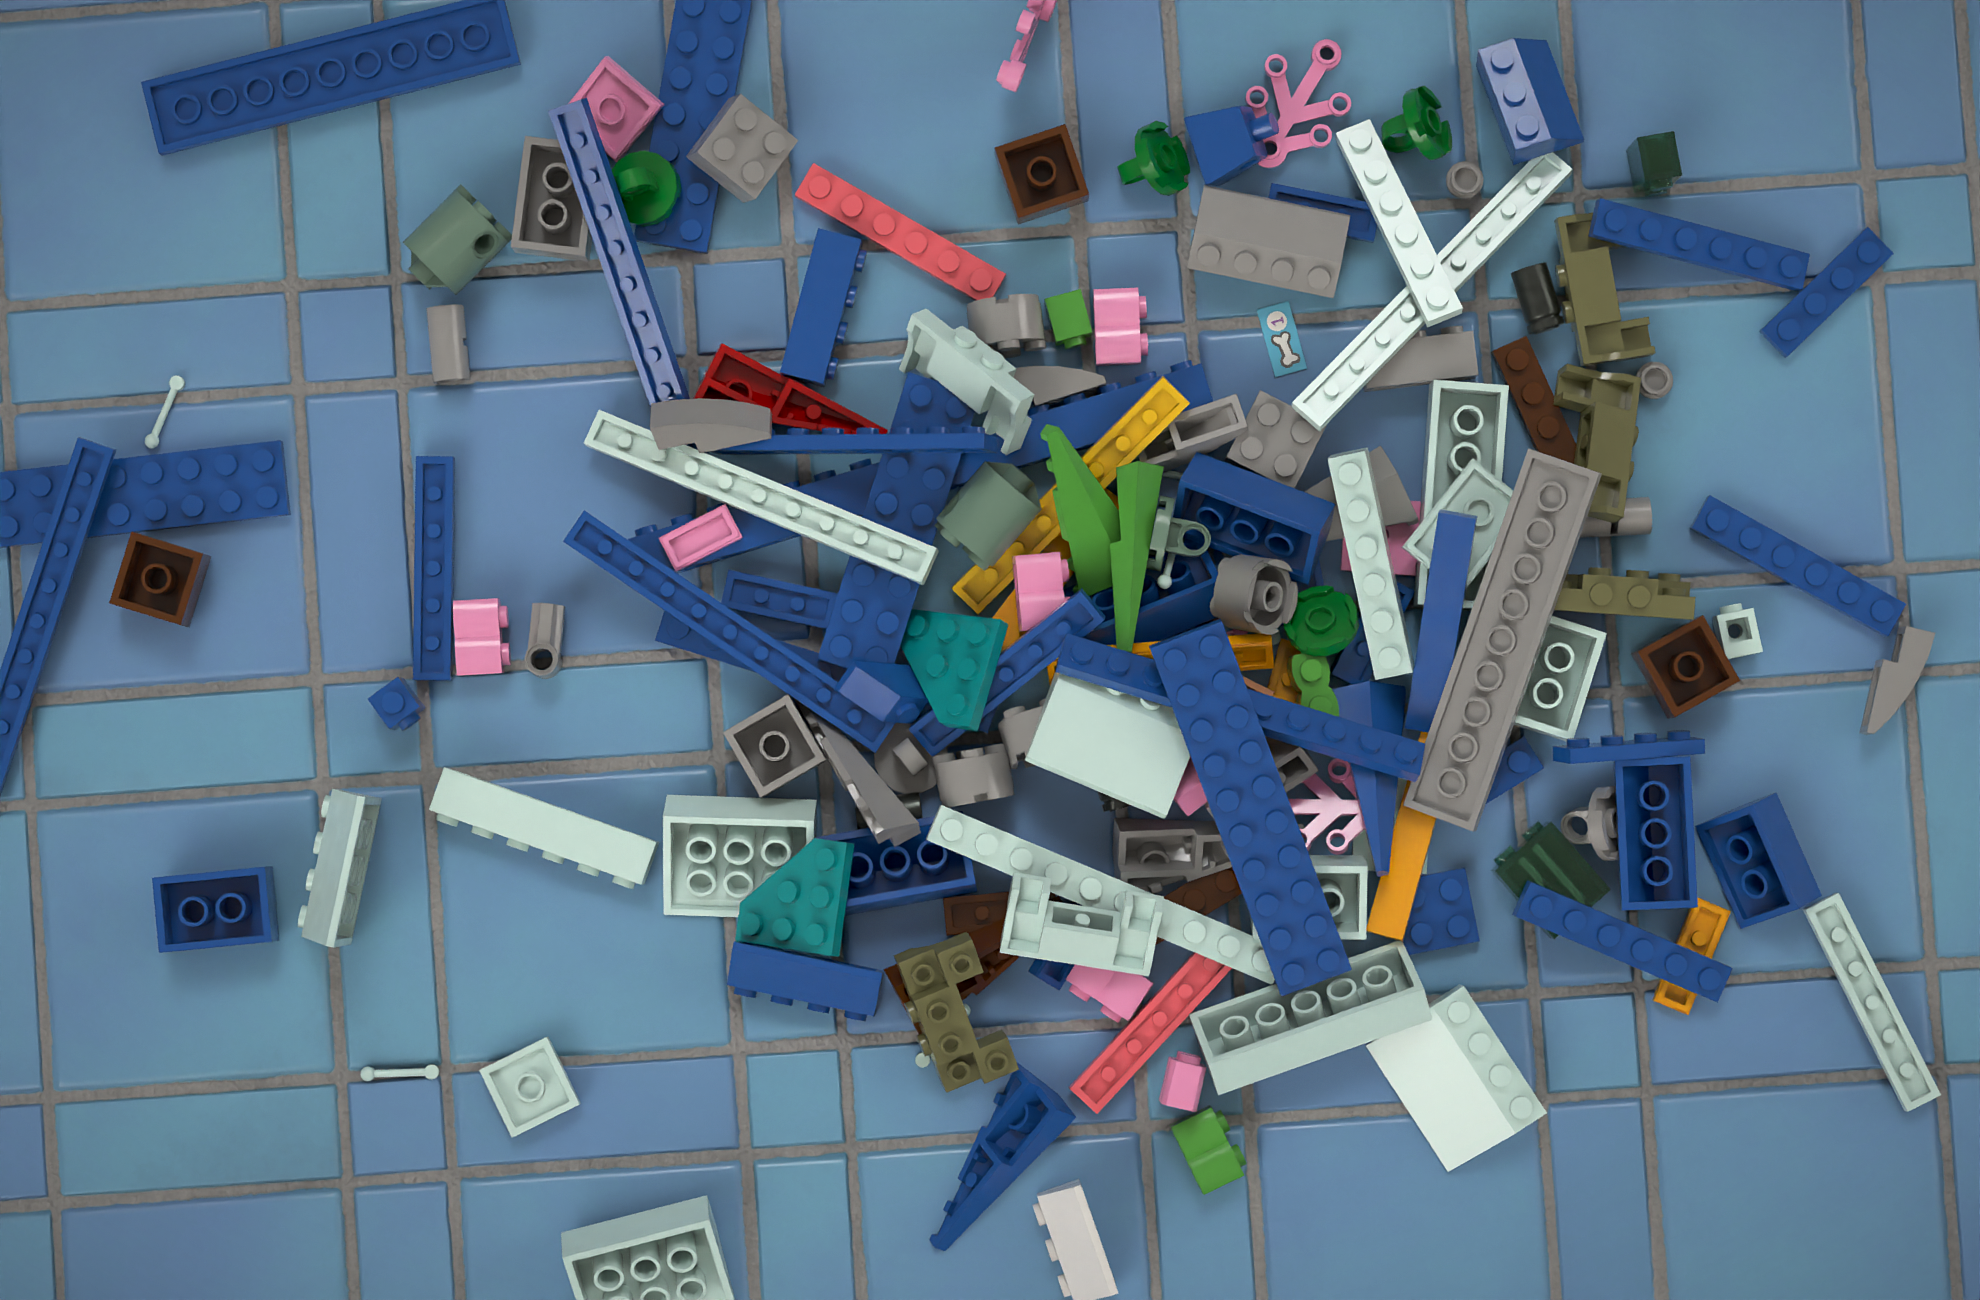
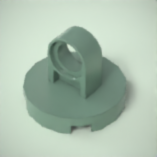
(1169, 534)

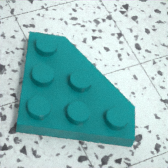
(954, 662)
(801, 902)

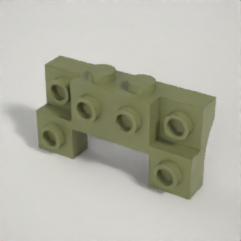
(1592, 297)
(1605, 431)
(1627, 595)
(935, 1003)

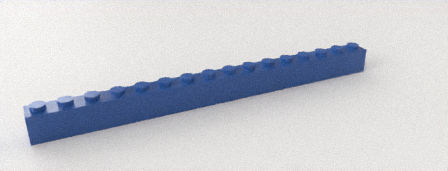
(1080, 419)

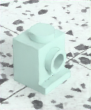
(1748, 641)

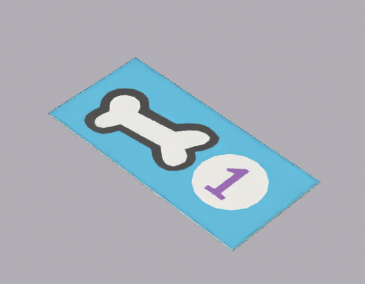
(1281, 339)

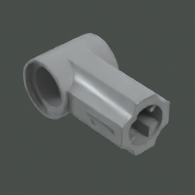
(545, 635)

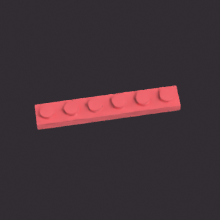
(899, 234)
(1148, 1030)

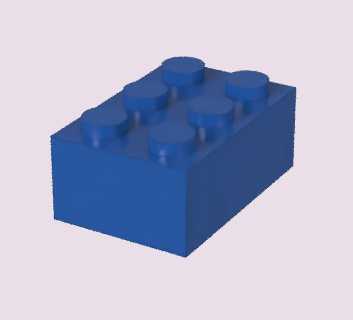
(215, 909)

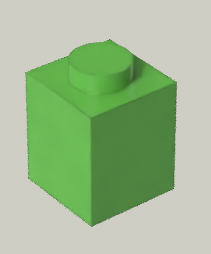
(1068, 319)

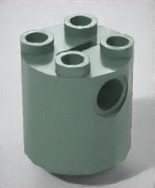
(455, 242)
(989, 512)

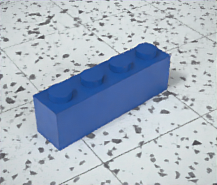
(822, 307)

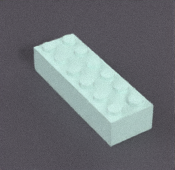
(1461, 425)
(1273, 1033)

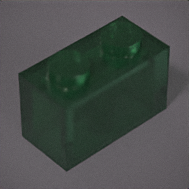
(1654, 163)

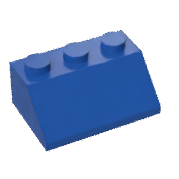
(1528, 98)
(1758, 861)

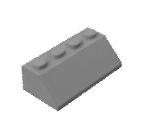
(1268, 241)

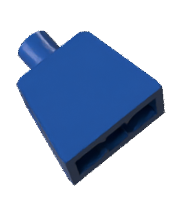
(1229, 141)

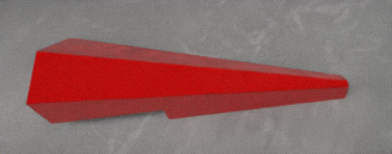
(792, 404)

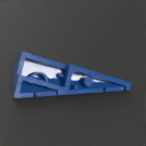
(1382, 708)
(1020, 1129)

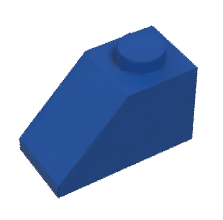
(884, 690)

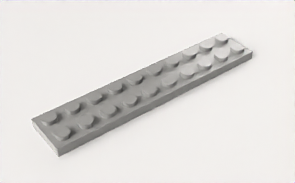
(1502, 638)

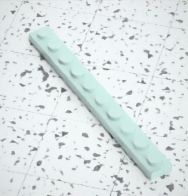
(1402, 318)
(763, 498)
(1096, 890)

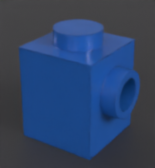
(397, 704)

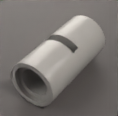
(446, 340)
(1636, 521)

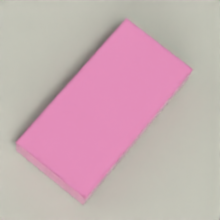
(700, 538)

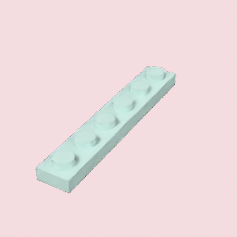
(1398, 223)
(1871, 1002)

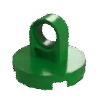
(1420, 124)
(1157, 160)
(647, 187)
(1322, 621)

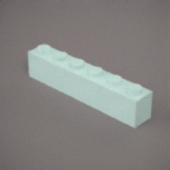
(1371, 563)
(543, 826)

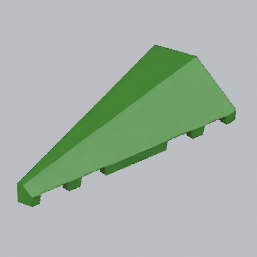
(1137, 500)
(1084, 514)

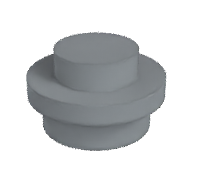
(1464, 180)
(1655, 380)

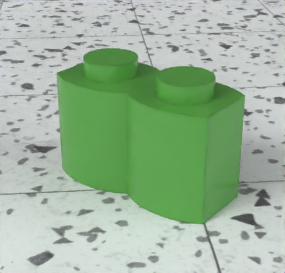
(1310, 680)
(1207, 1149)

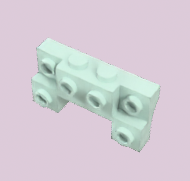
(971, 373)
(1080, 933)

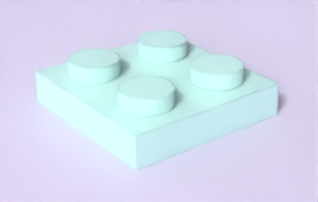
(530, 1087)

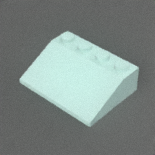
(1110, 743)
(727, 848)
(340, 867)
(1457, 1080)
(649, 1256)

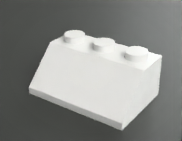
(1075, 1242)

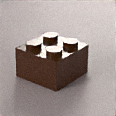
(1041, 174)
(160, 579)
(1685, 667)

